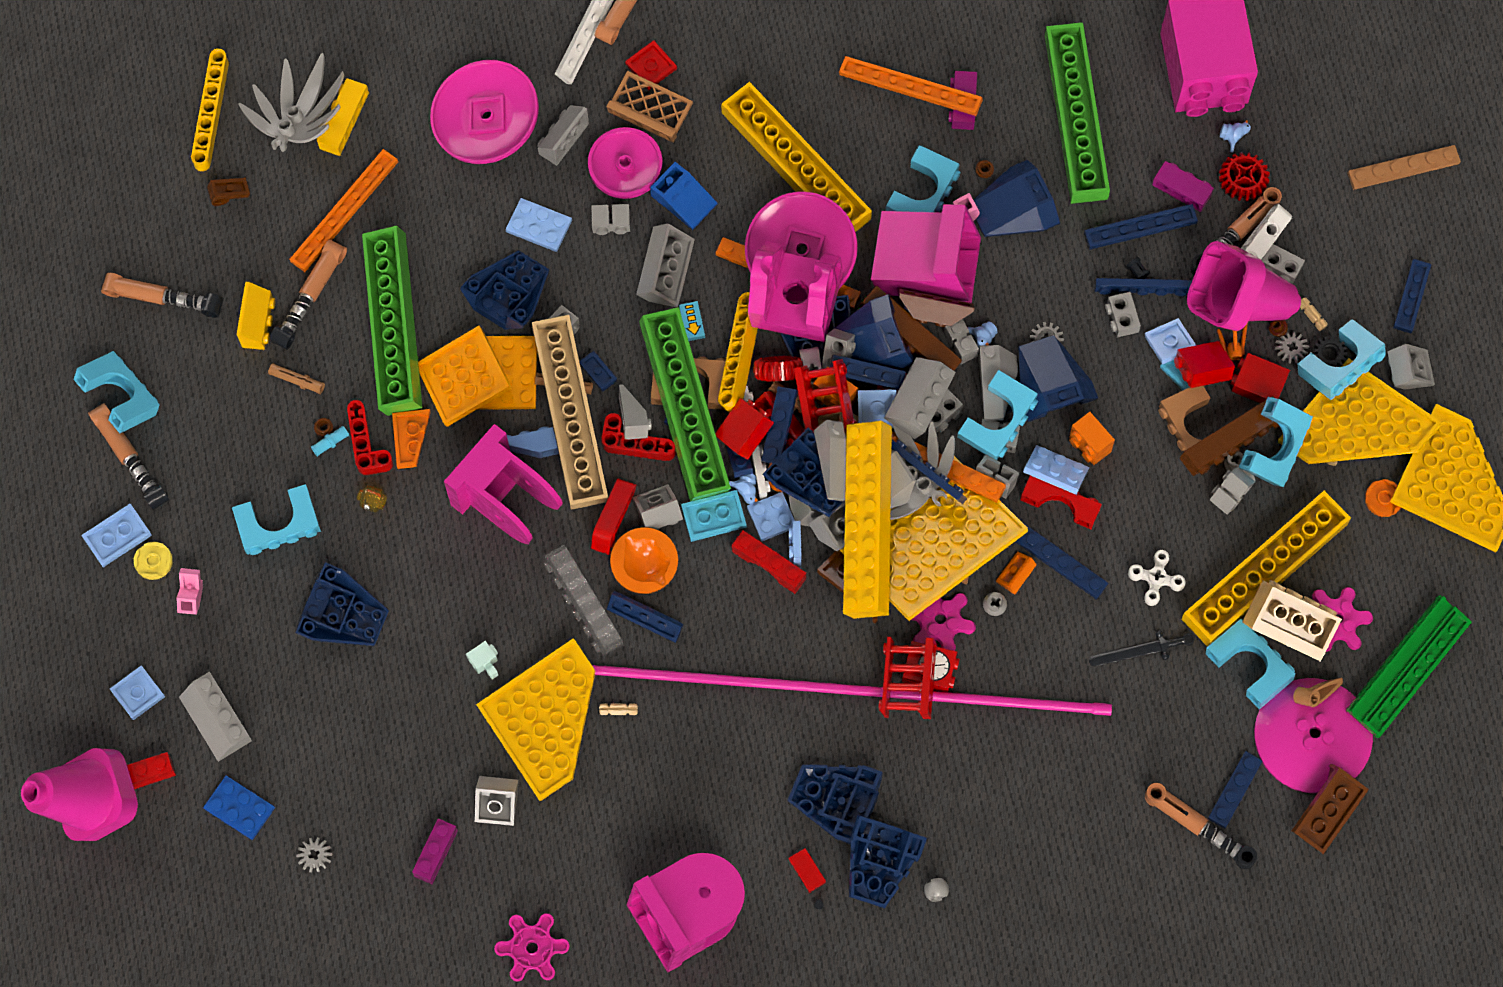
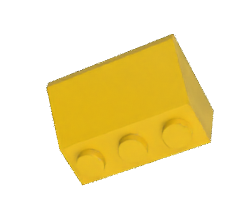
(255, 317)

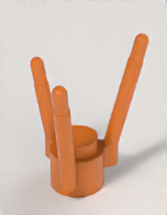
(1234, 349)

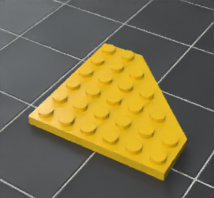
(1364, 423)
(1454, 483)
(544, 717)

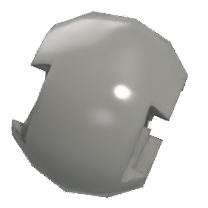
(994, 611)
(936, 889)

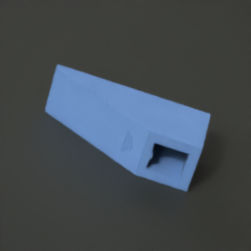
(535, 443)

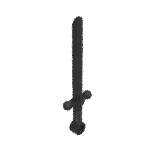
(1142, 649)

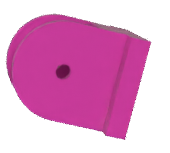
(488, 477)
(687, 906)

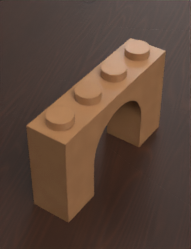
(711, 370)
(1177, 407)

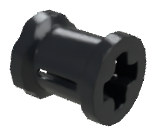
(1137, 269)

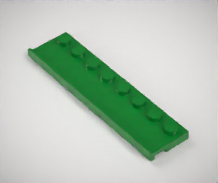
(1408, 666)

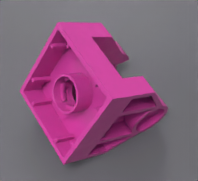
(775, 274)

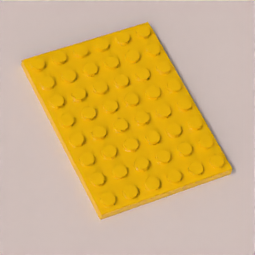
(944, 546)

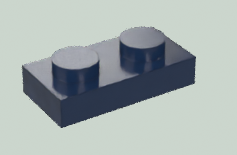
(598, 371)
(739, 464)

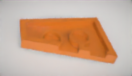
(409, 436)

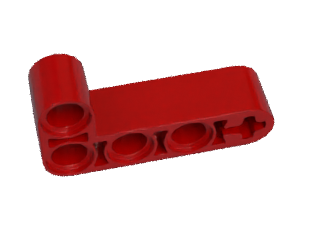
(363, 437)
(637, 450)
(612, 516)

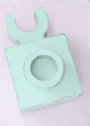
(483, 658)

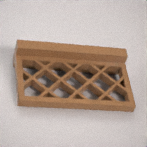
(642, 120)

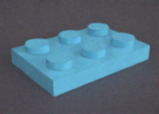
(713, 515)

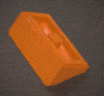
(1016, 572)

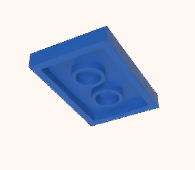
(239, 807)

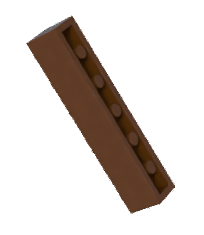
(917, 337)
(1227, 440)

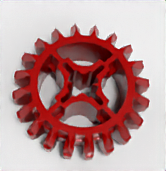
(1237, 165)
(776, 368)

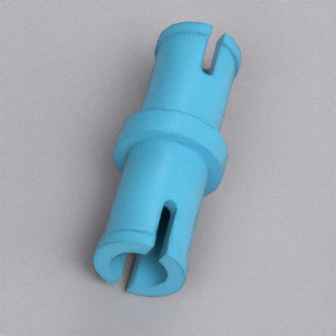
(329, 441)

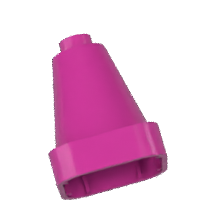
(1238, 288)
(86, 794)

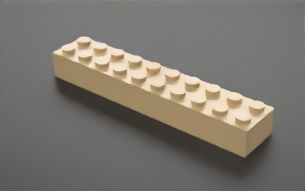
(570, 412)

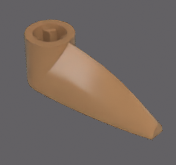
(1316, 694)

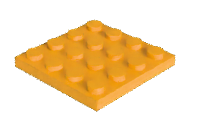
(519, 362)
(463, 376)

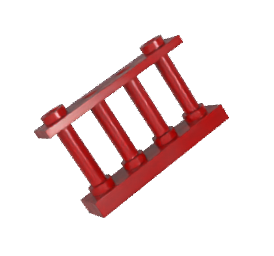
(808, 394)
(925, 687)

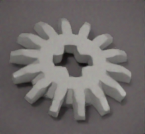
(1046, 330)
(1295, 354)
(310, 862)

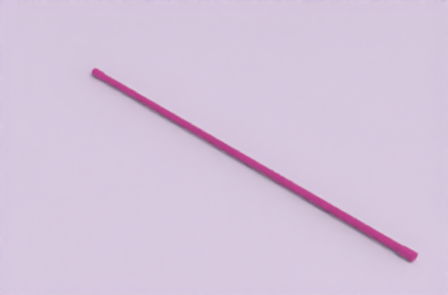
(1094, 708)

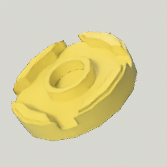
(158, 558)

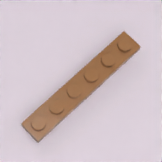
(1404, 167)

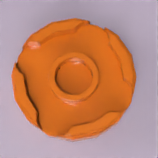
(1379, 497)

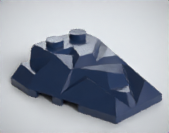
(836, 796)
(880, 859)

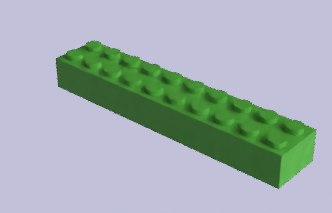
(1077, 113)
(392, 321)
(684, 404)

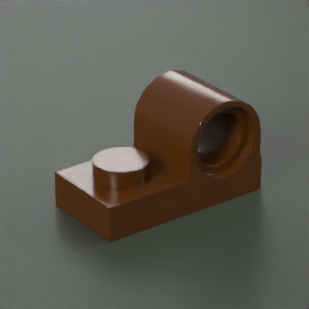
(223, 190)

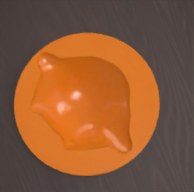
(644, 560)

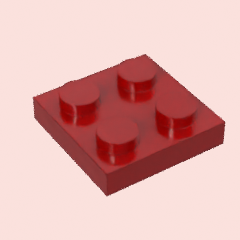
(651, 63)

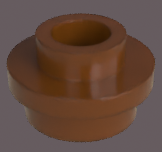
(984, 164)
(1281, 330)
(320, 422)

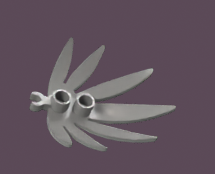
(297, 121)
(924, 487)

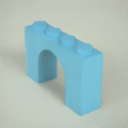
(937, 167)
(112, 370)
(1333, 380)
(1294, 428)
(995, 441)
(302, 524)
(1243, 638)

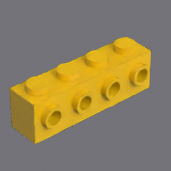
(351, 100)

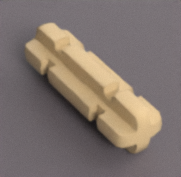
(1313, 314)
(618, 709)

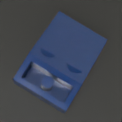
(682, 195)

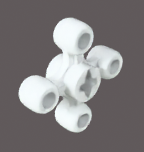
(1149, 576)

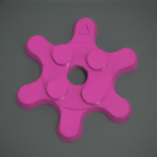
(1351, 618)
(944, 632)
(528, 934)

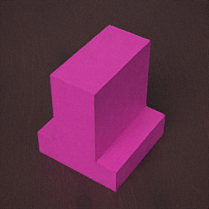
(927, 253)

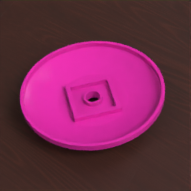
(480, 89)
(804, 220)
(1294, 755)

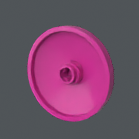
(625, 162)

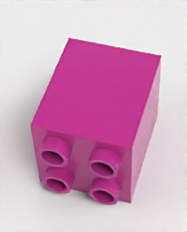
(1208, 55)

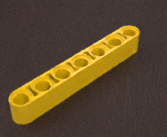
(210, 118)
(738, 356)

